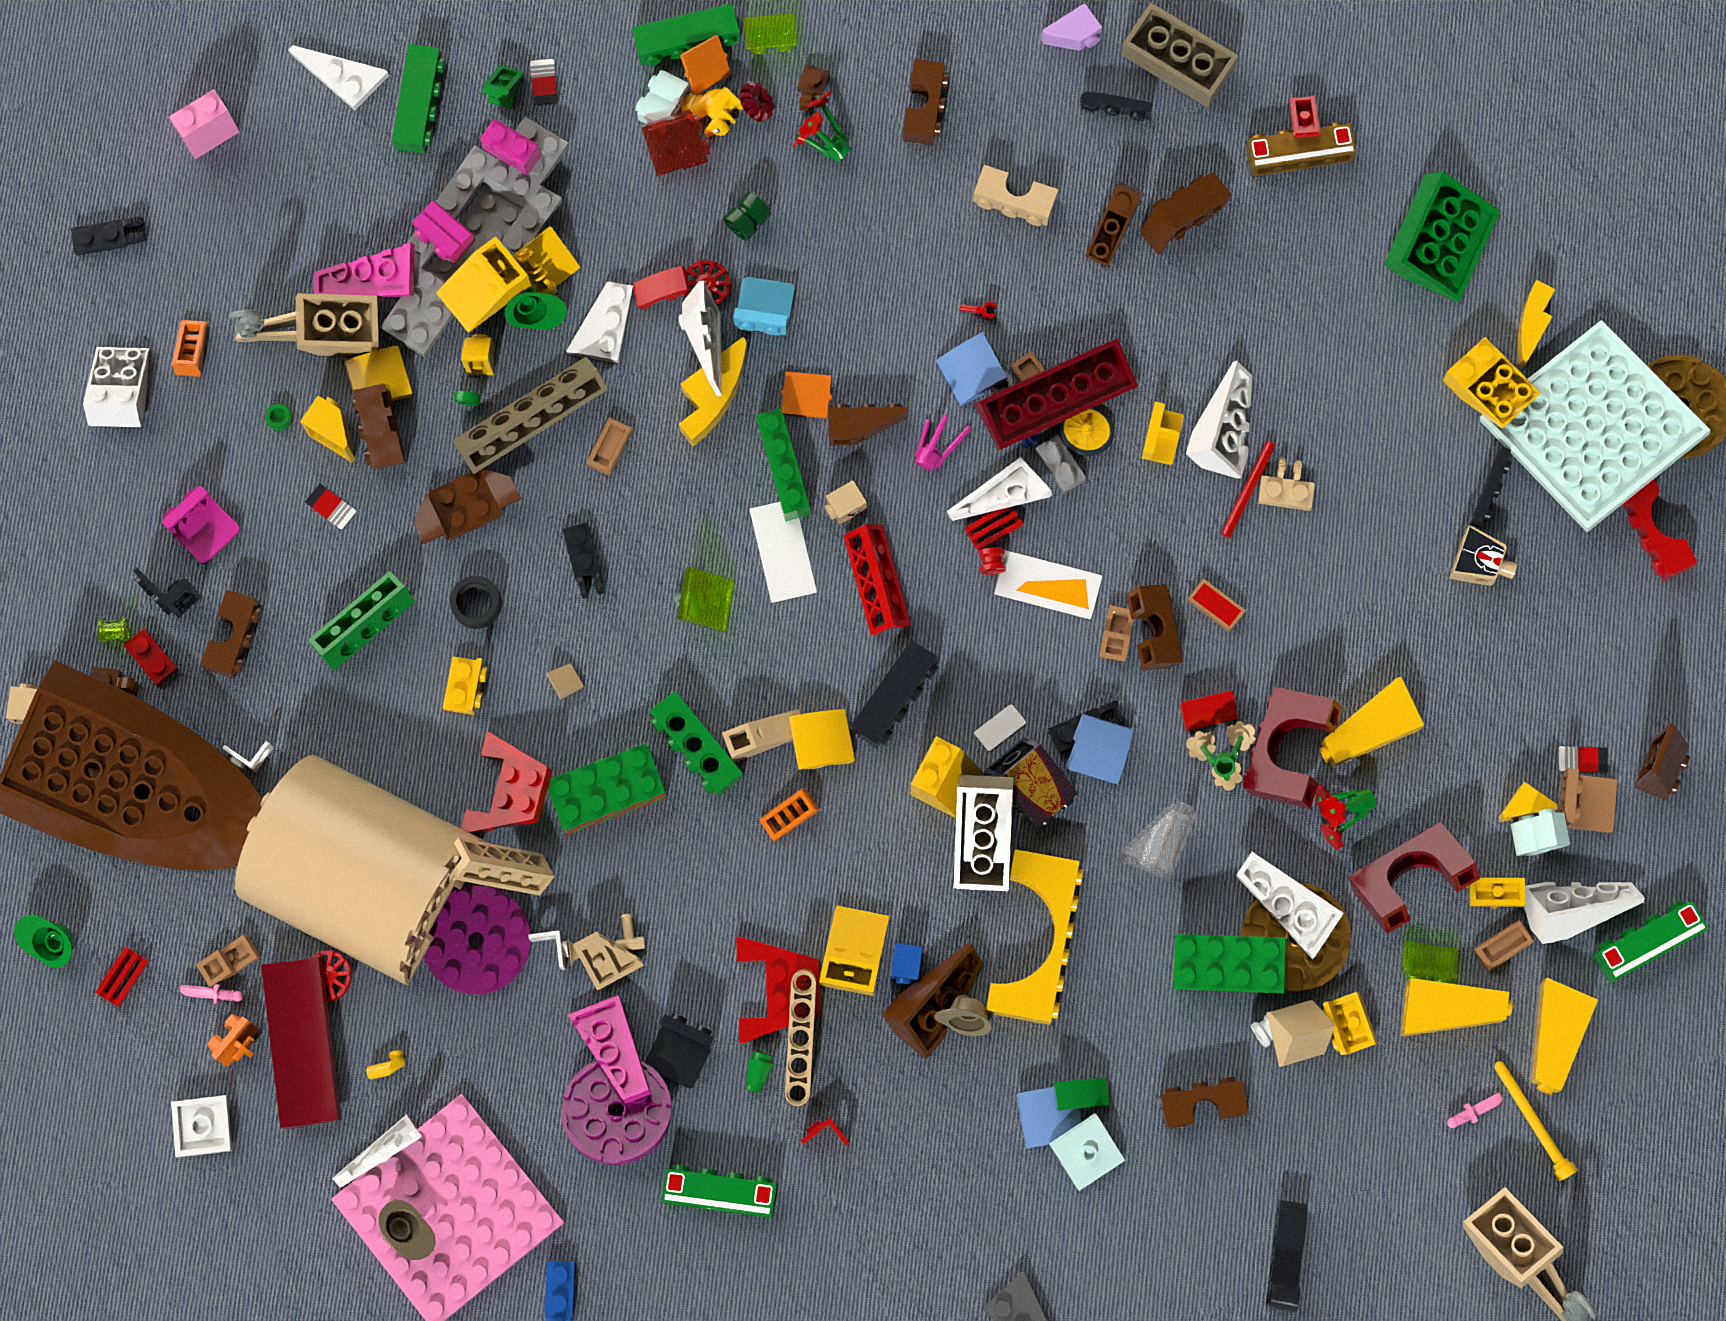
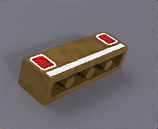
(1285, 153)

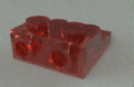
(675, 142)

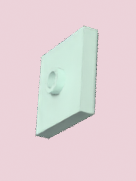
(1086, 1152)

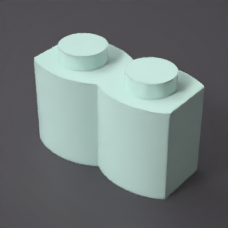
(663, 98)
(1540, 833)

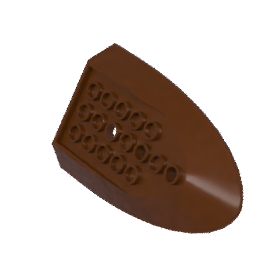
(87, 721)

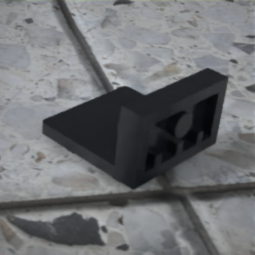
(177, 600)

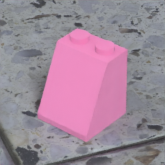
(204, 123)

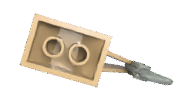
(323, 324)
(1522, 1249)

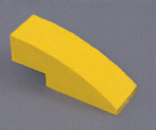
(1533, 321)

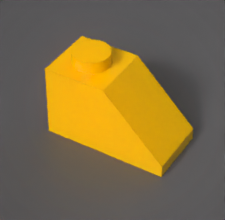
(478, 355)

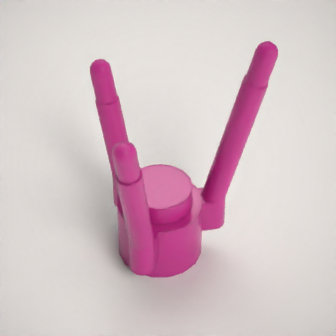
(928, 456)

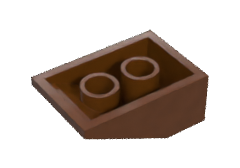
(1663, 763)

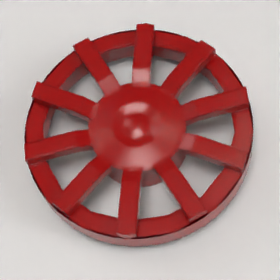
(709, 279)
(333, 975)

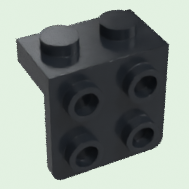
(680, 1050)

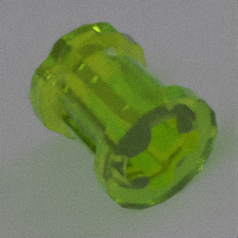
(113, 630)

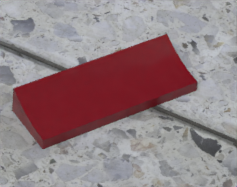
(1056, 394)
(301, 1043)

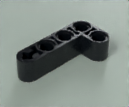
(1286, 1257)

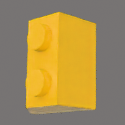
(329, 427)

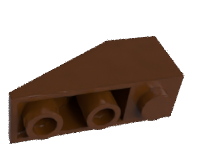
(1114, 223)
(858, 424)

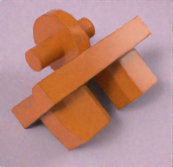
(235, 1043)

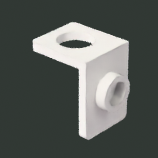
(256, 762)
(562, 946)

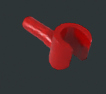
(980, 310)

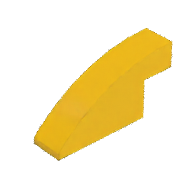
(702, 396)

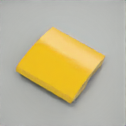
(379, 368)
(821, 739)

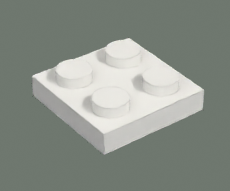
(201, 1126)

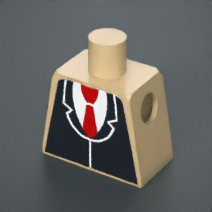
(1481, 559)

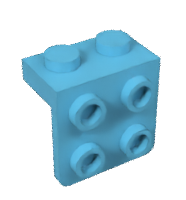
(764, 306)

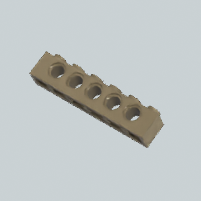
(530, 415)

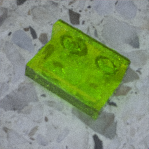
(770, 32)

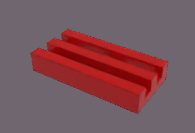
(989, 517)
(114, 970)

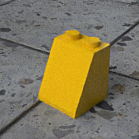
(939, 774)

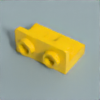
(464, 685)

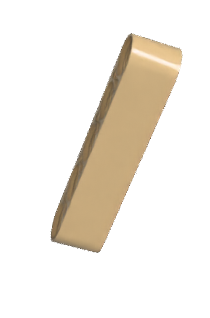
(796, 1050)

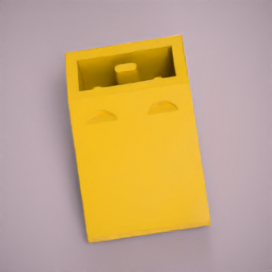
(483, 284)
(1491, 384)
(854, 950)

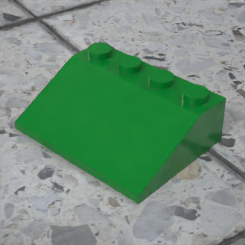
(1442, 236)

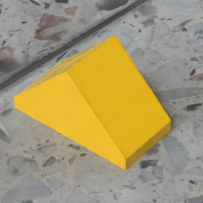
(1526, 802)

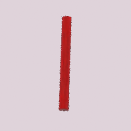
(1248, 489)

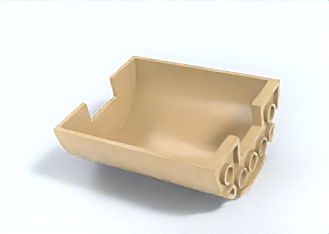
(350, 865)

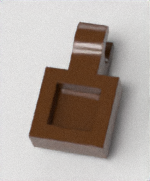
(811, 84)
(114, 678)

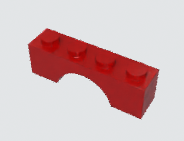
(1668, 554)

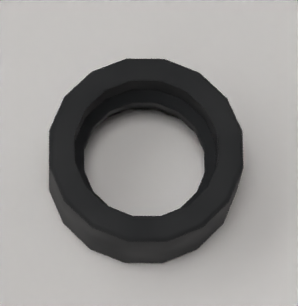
(464, 585)

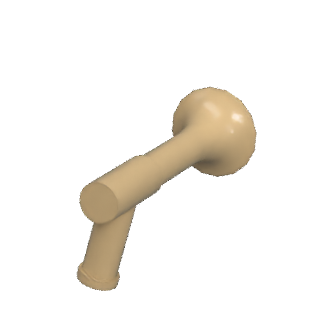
(629, 941)

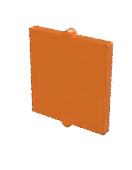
(705, 64)
(806, 395)

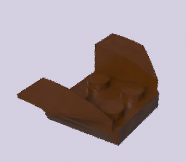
(464, 505)

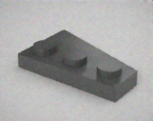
(1015, 1302)

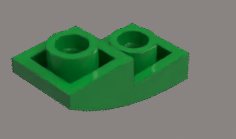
(1081, 1094)

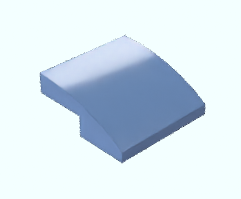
(971, 369)
(1100, 749)
(1041, 1119)

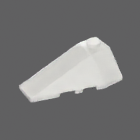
(702, 324)
(1221, 430)

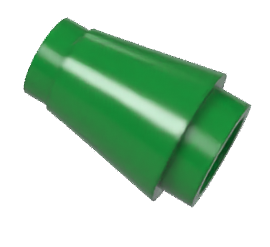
(758, 1070)

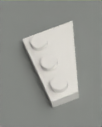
(605, 325)

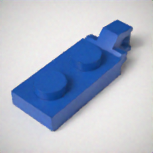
(559, 1290)

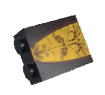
(1038, 782)

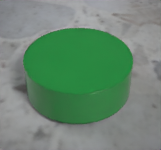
(467, 398)
(278, 417)

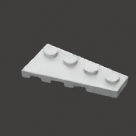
(1290, 903)

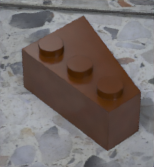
(1184, 210)
(379, 426)

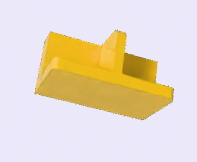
(1162, 435)
(1497, 892)

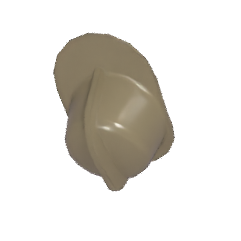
(966, 1017)
(406, 1230)

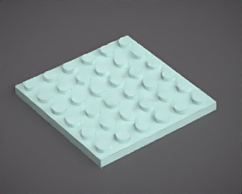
(1598, 427)

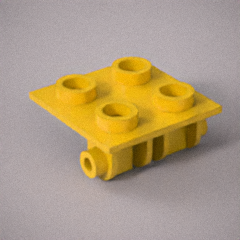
(546, 261)

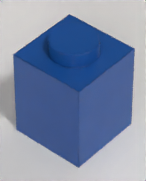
(906, 963)

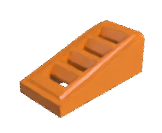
(190, 364)
(784, 806)

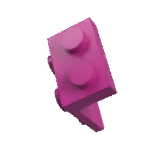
(200, 525)

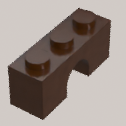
(922, 123)
(1154, 606)
(227, 657)
(1227, 1098)

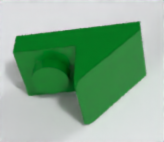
(503, 86)

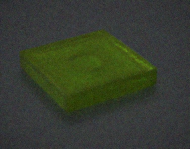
(705, 599)

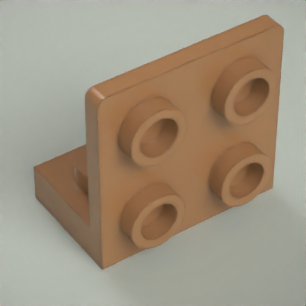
(1588, 801)

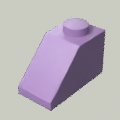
(1074, 30)

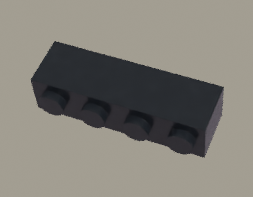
(894, 694)

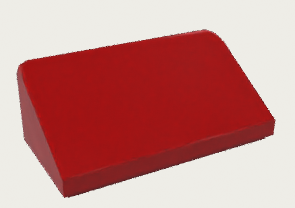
(1208, 710)

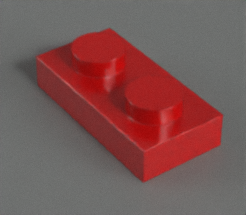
(150, 657)

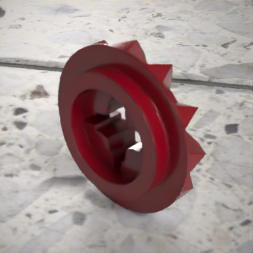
(751, 104)

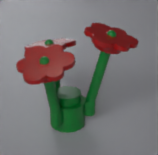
(834, 146)
(1333, 810)

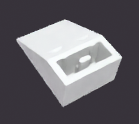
(117, 387)

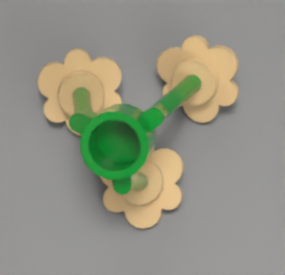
(1225, 768)

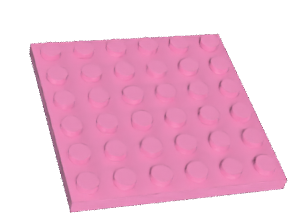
(469, 1195)

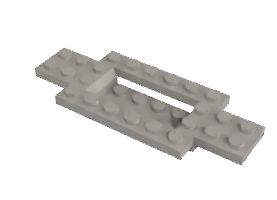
(508, 207)

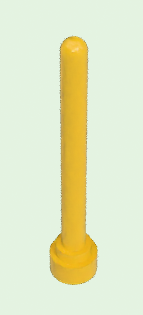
(1562, 1166)

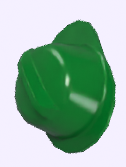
(535, 310)
(44, 940)

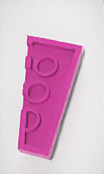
(377, 275)
(612, 1043)

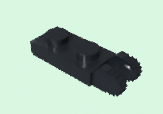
(1116, 105)
(106, 236)
(583, 556)
(1063, 733)

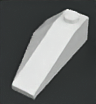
(1567, 911)

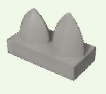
(1060, 464)

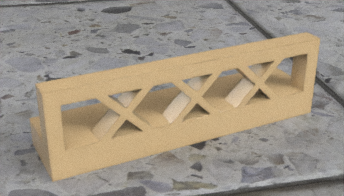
(502, 870)

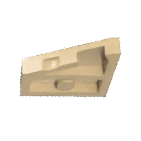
(605, 959)

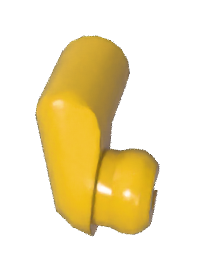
(387, 1068)

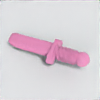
(212, 993)
(1471, 1113)

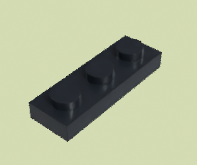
(1492, 487)

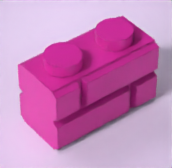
(510, 146)
(443, 232)

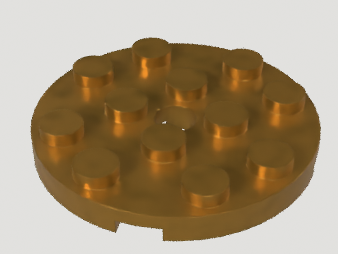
(1702, 391)
(1302, 970)

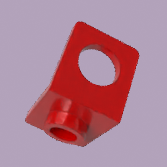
(818, 1127)

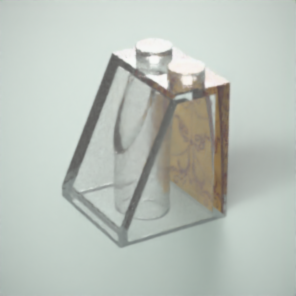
(1161, 842)

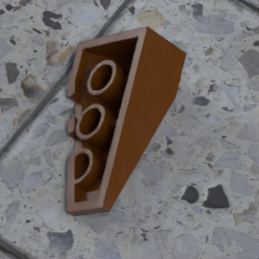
(914, 1010)

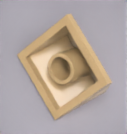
(1299, 1032)

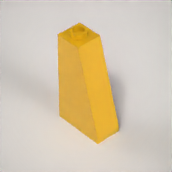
(1376, 724)
(1446, 1006)
(1559, 1031)

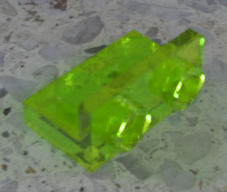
(1429, 962)

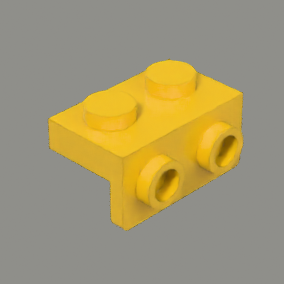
(1352, 1024)

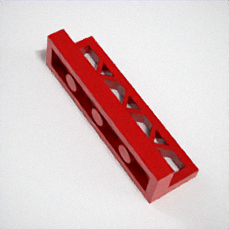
(881, 576)

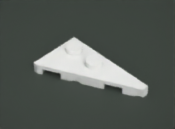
(346, 78)
(1009, 488)
(390, 1143)

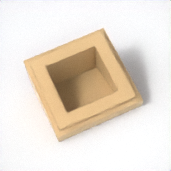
(565, 680)

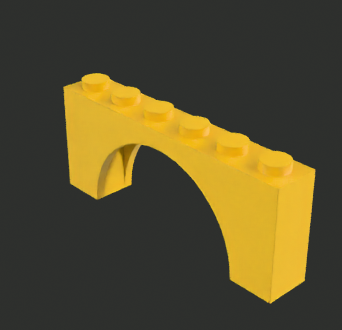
(1055, 883)

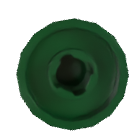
(750, 212)

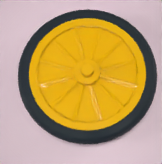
(1087, 432)

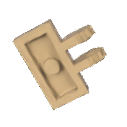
(1286, 492)

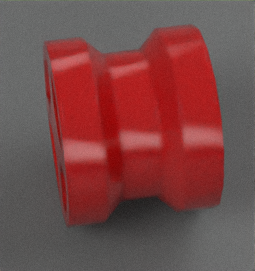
(992, 561)

